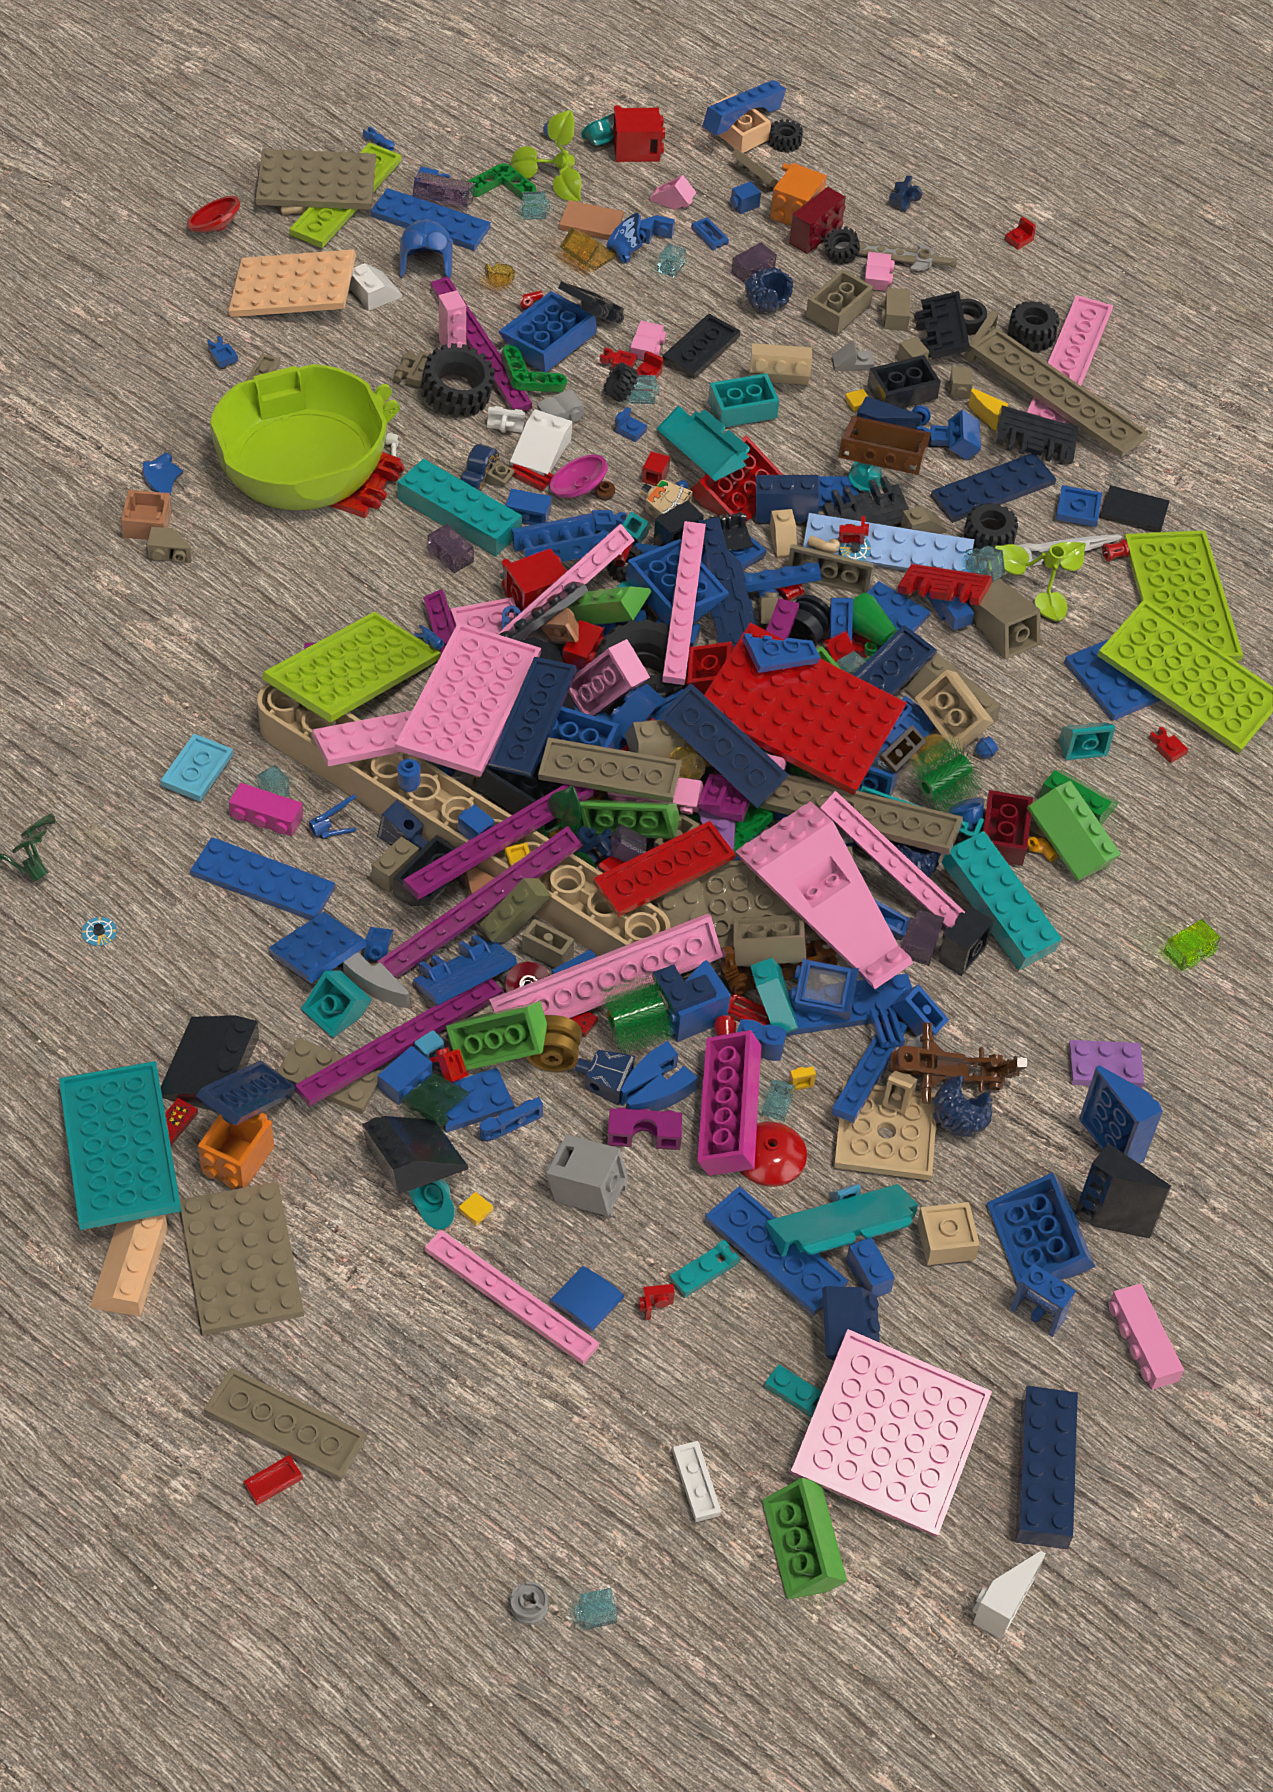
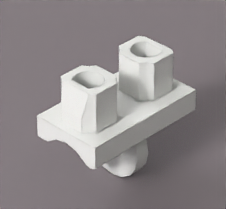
(505, 419)

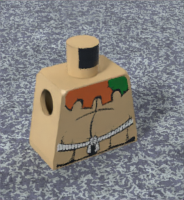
(664, 497)

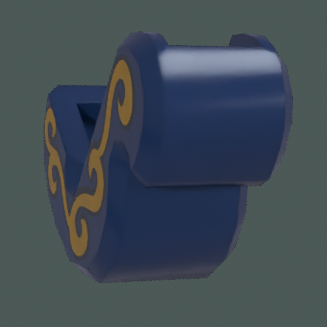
(478, 465)

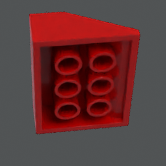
(737, 490)

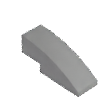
(376, 981)

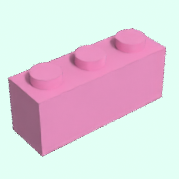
(452, 319)

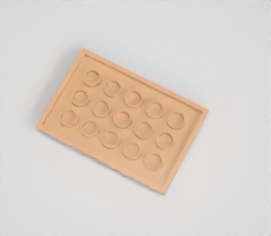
(292, 283)

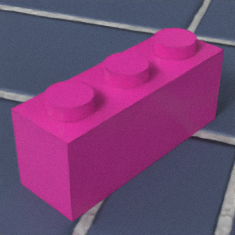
(266, 809)

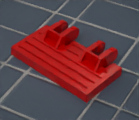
(373, 489)
(945, 583)

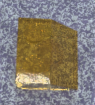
(586, 250)

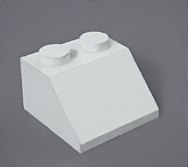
(372, 287)

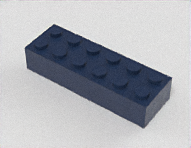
(1046, 1467)

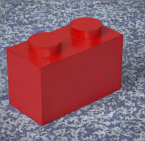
(584, 650)

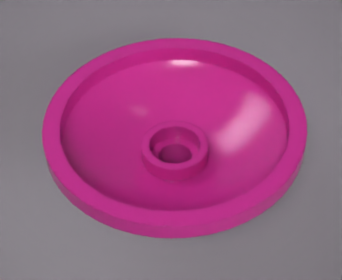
(579, 476)

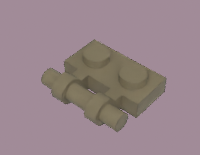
(414, 374)

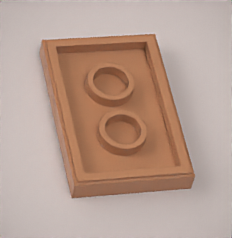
(590, 219)

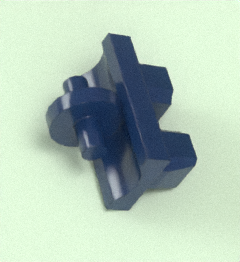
(905, 194)
(601, 842)

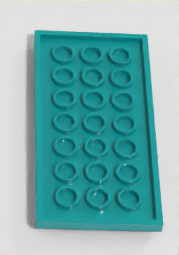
(119, 1145)

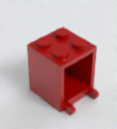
(638, 134)
(531, 576)

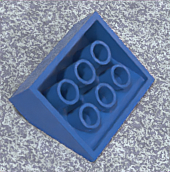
(549, 331)
(659, 573)
(585, 729)
(1120, 1114)
(1041, 1229)

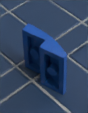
(587, 1298)

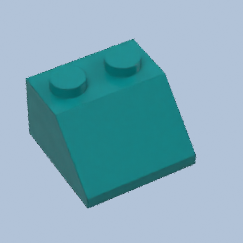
(1086, 740)
(335, 1002)

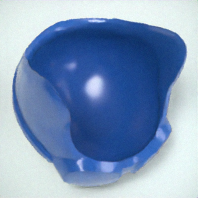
(423, 236)

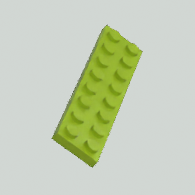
(321, 224)

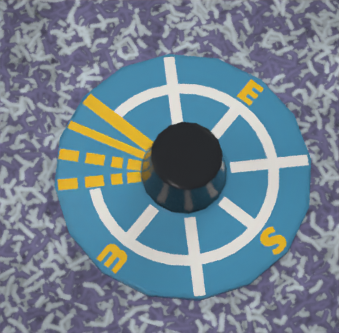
(856, 550)
(99, 931)

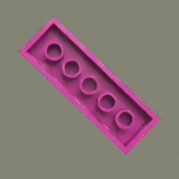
(729, 1103)

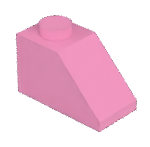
(674, 193)

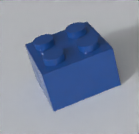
(639, 706)

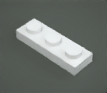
(696, 1481)

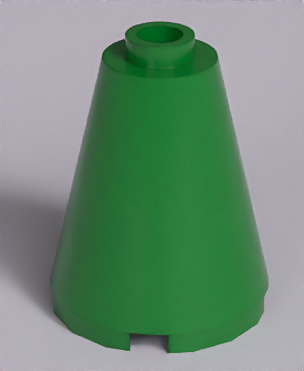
(871, 620)

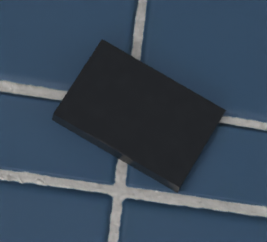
(1135, 509)

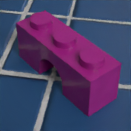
(663, 1125)

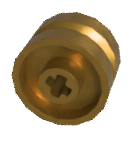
(560, 1045)

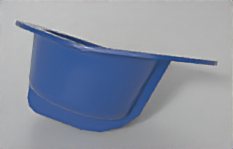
(971, 811)

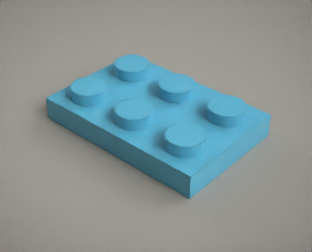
(197, 767)

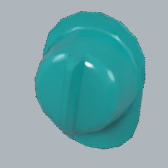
(599, 131)
(862, 473)
(434, 1204)

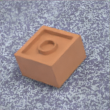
(145, 510)

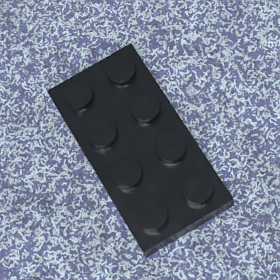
(701, 346)

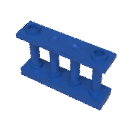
(567, 537)

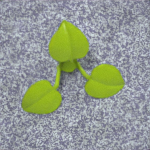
(568, 183)
(1066, 554)

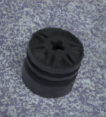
(811, 619)

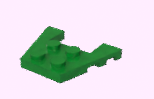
(752, 825)

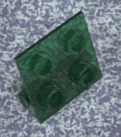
(435, 1098)

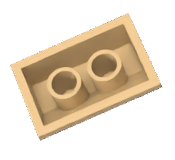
(782, 363)

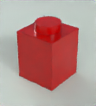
(655, 468)

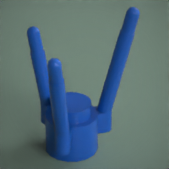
(321, 824)

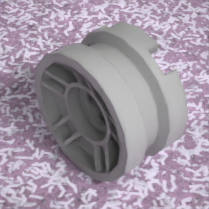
(531, 1613)

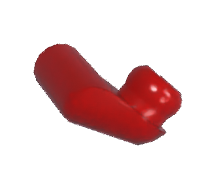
(528, 299)

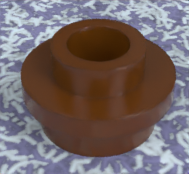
(605, 490)

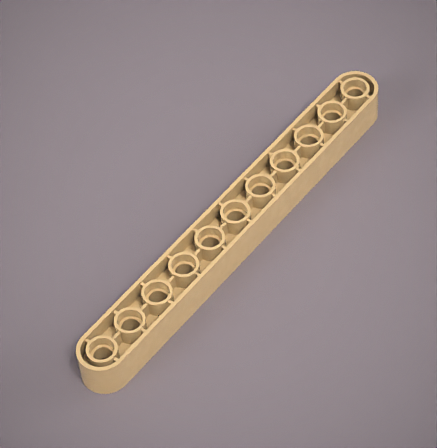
(575, 901)

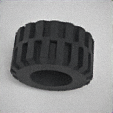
(1034, 325)
(991, 526)

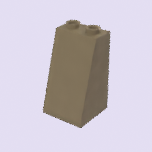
(1007, 620)

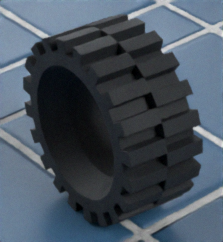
(461, 363)

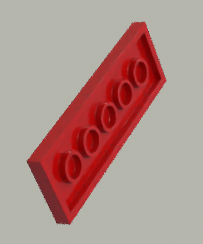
(663, 868)

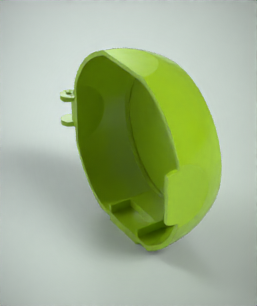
(301, 435)

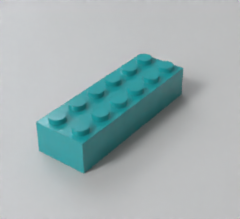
(458, 505)
(1000, 895)

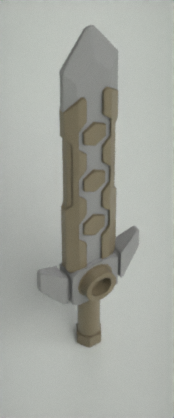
(921, 258)

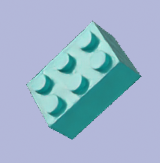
(743, 400)

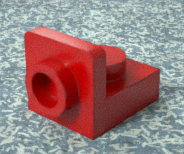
(1022, 234)
(651, 365)
(850, 533)
(838, 646)
(450, 1063)
(657, 1296)

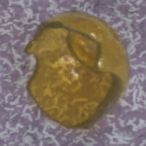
(499, 274)
(932, 739)

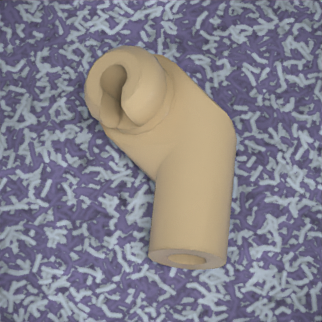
(293, 210)
(830, 547)

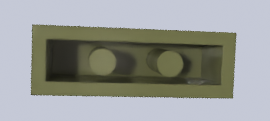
(515, 910)

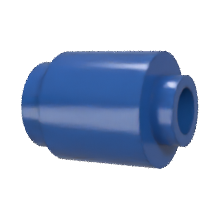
(409, 775)

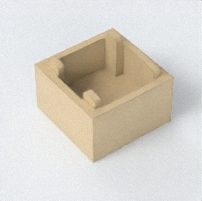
(948, 1233)

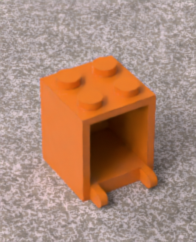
(794, 191)
(236, 1151)

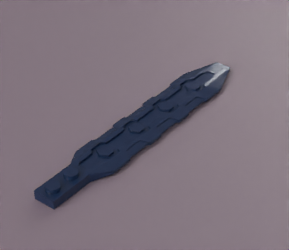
(736, 610)

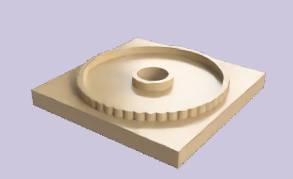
(904, 1155)

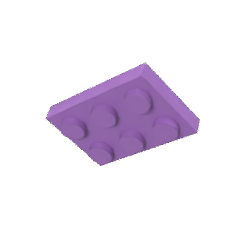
(1118, 1057)

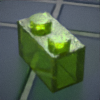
(1192, 945)

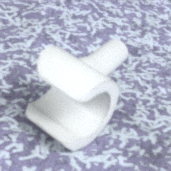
(391, 439)

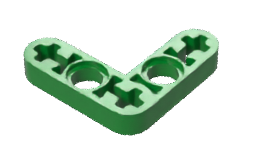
(500, 175)
(526, 380)

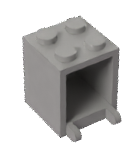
(587, 1175)

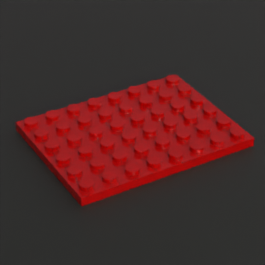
(807, 714)

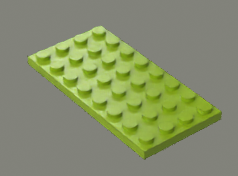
(1182, 580)
(351, 666)
(1190, 675)

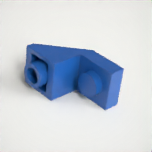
(657, 226)

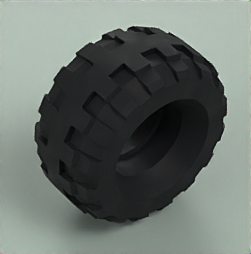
(650, 646)

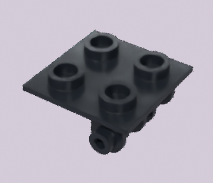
(735, 531)

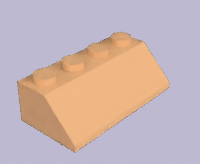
(130, 1265)

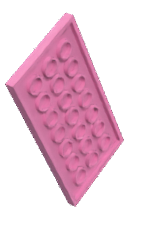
(467, 700)

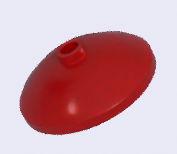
(214, 215)
(780, 1163)

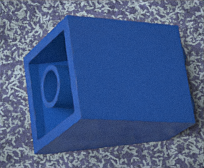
(701, 1016)

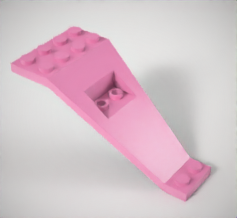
(820, 882)

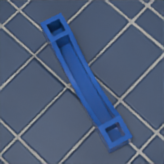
(724, 114)

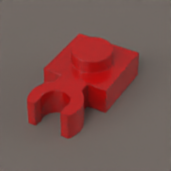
(615, 358)
(1169, 747)

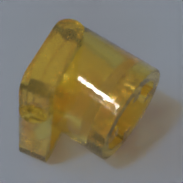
(692, 764)

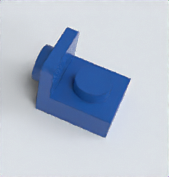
(629, 426)
(377, 943)

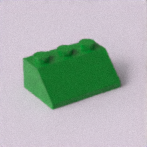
(1098, 802)

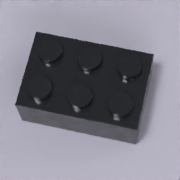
(904, 382)

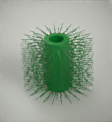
(945, 775)
(637, 1013)

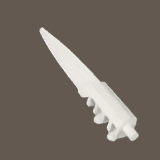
(1091, 542)

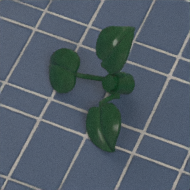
(567, 807)
(33, 865)

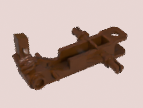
(739, 977)
(920, 1063)

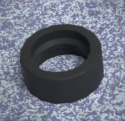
(977, 309)

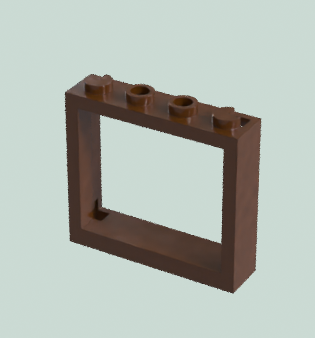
(888, 435)

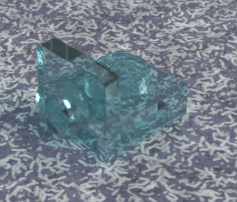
(778, 1100)

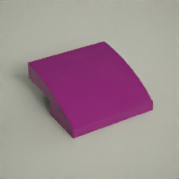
(723, 799)

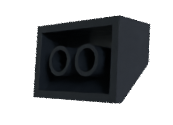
(431, 852)

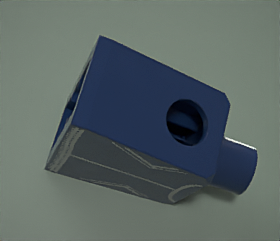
(399, 822)
(606, 1073)

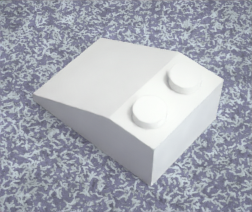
(542, 442)
(1006, 1593)

